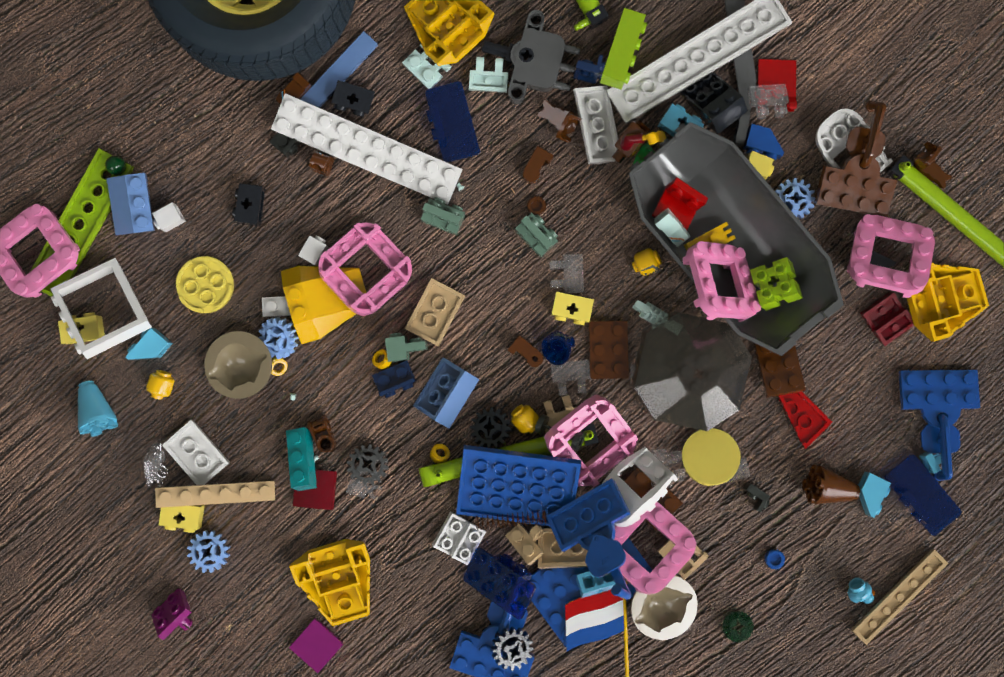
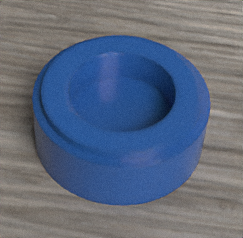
(774, 559)

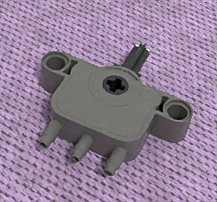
(544, 59)

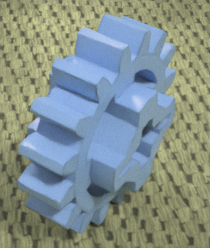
(795, 191)
(285, 344)
(202, 547)

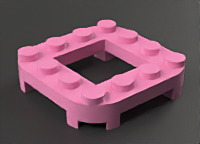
(384, 248)
(731, 258)
(63, 259)
(882, 277)
(579, 418)
(671, 564)

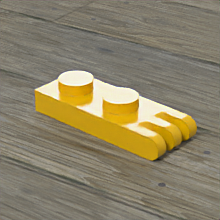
(715, 235)

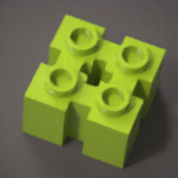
(786, 288)

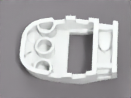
(833, 135)
(655, 471)

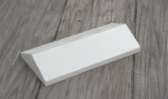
(596, 123)

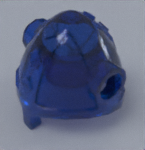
(557, 347)

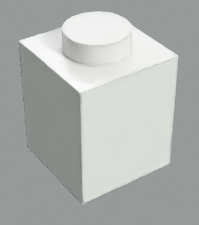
(168, 217)
(313, 249)

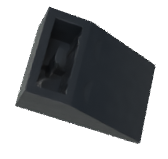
(715, 101)

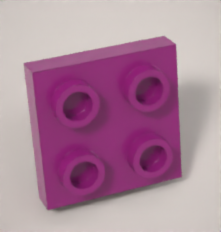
(171, 614)

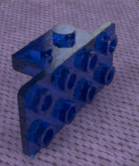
(452, 122)
(922, 495)
(501, 581)

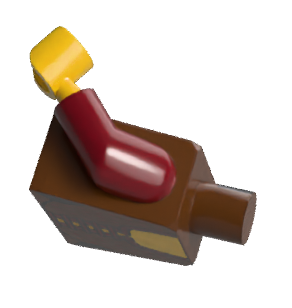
(634, 138)

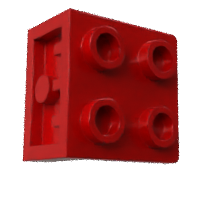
(681, 201)

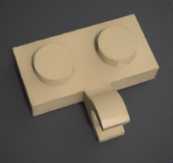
(526, 543)

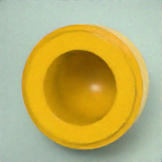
(383, 364)
(284, 368)
(438, 459)

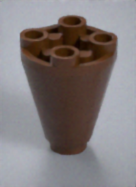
(828, 487)

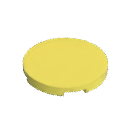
(204, 284)
(711, 457)

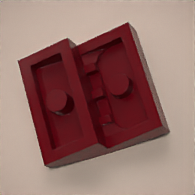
(887, 318)
(320, 497)

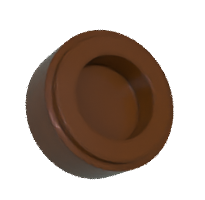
(536, 205)

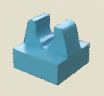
(931, 461)

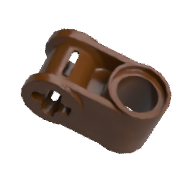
(321, 433)

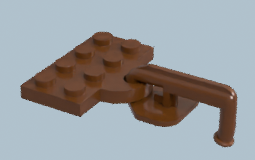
(859, 182)

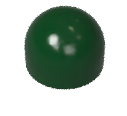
(115, 165)

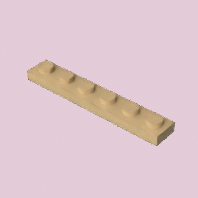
(214, 494)
(899, 596)

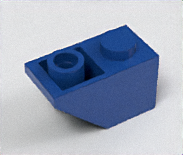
(763, 142)

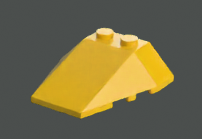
(449, 27)
(947, 301)
(313, 304)
(336, 579)

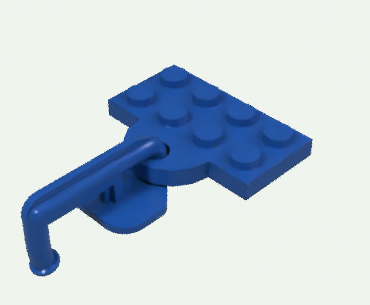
(945, 394)
(591, 524)
(474, 652)

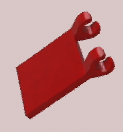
(779, 72)

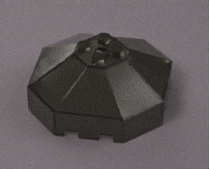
(667, 368)

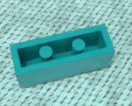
(301, 459)

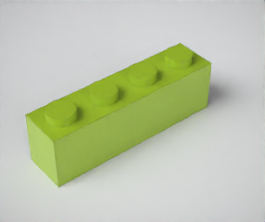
(623, 48)

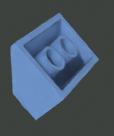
(130, 204)
(446, 392)

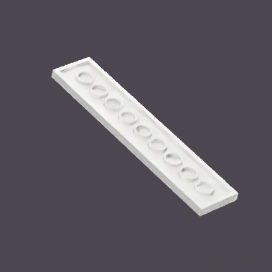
(699, 57)
(366, 148)

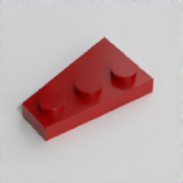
(804, 416)

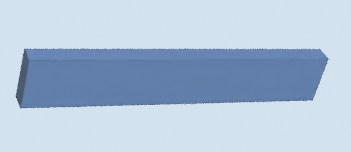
(340, 70)

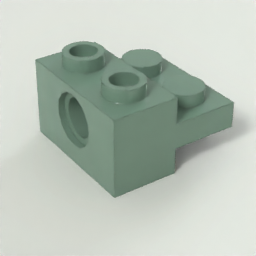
(451, 216)
(533, 226)
(399, 348)

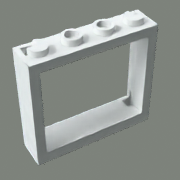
(114, 337)

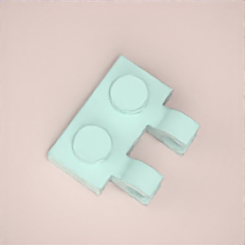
(488, 80)

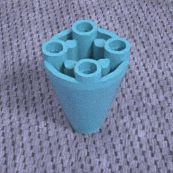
(94, 410)

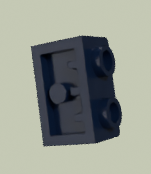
(588, 71)
(394, 378)

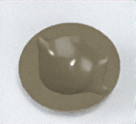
(238, 364)
(666, 612)

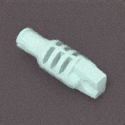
(649, 312)

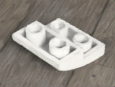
(458, 538)

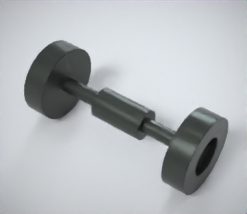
(542, 425)

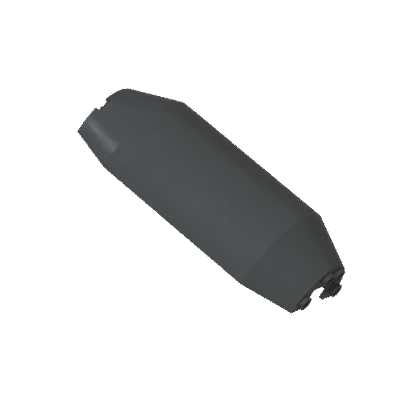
(757, 220)

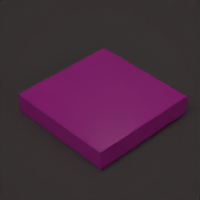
(316, 645)

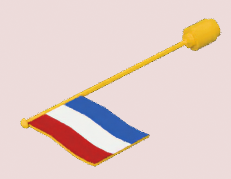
(596, 619)

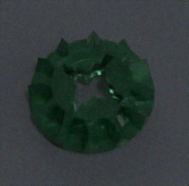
(731, 621)

